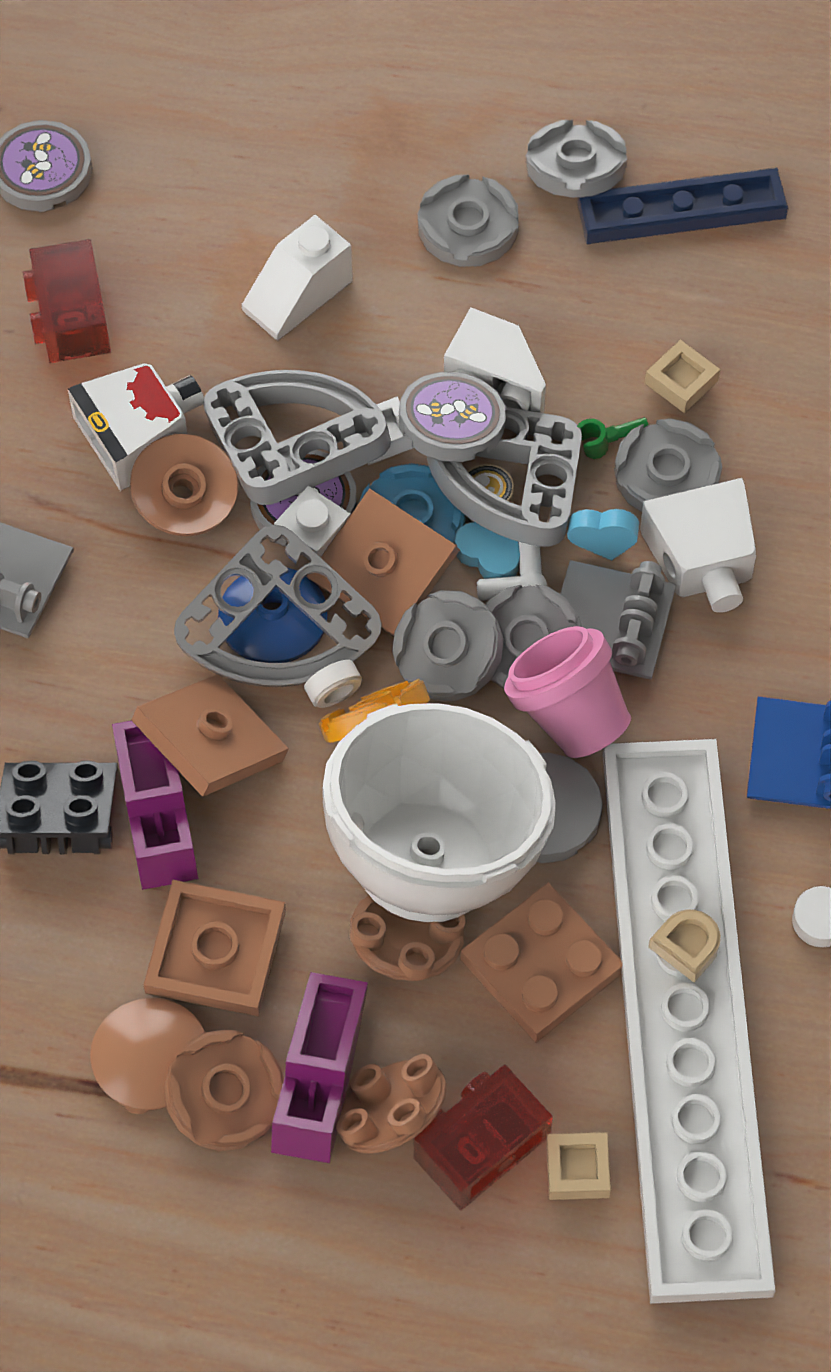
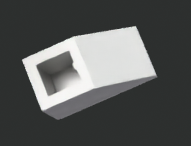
(498, 356)

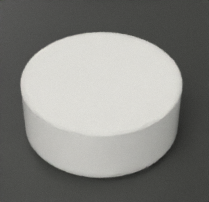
(333, 683)
(813, 916)

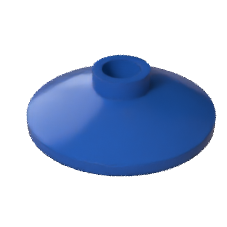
(273, 634)

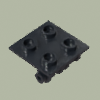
(55, 803)

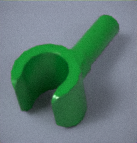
(595, 428)

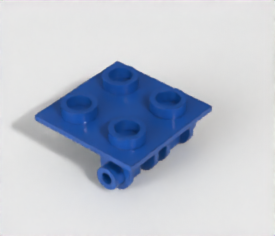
(791, 753)

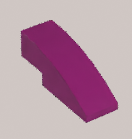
(154, 810)
(318, 1068)

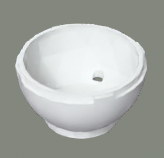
(443, 808)

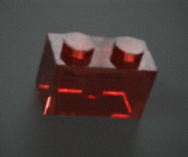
(68, 300)
(482, 1135)

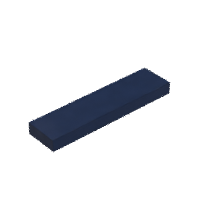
(683, 206)

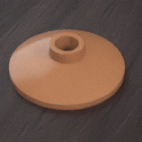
(189, 463)

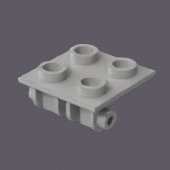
(27, 576)
(625, 608)

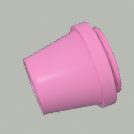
(570, 690)

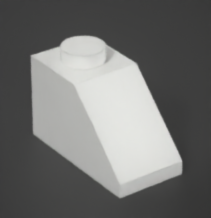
(299, 277)

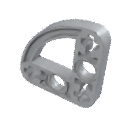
(542, 458)
(285, 460)
(264, 580)

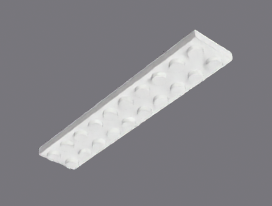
(685, 1037)

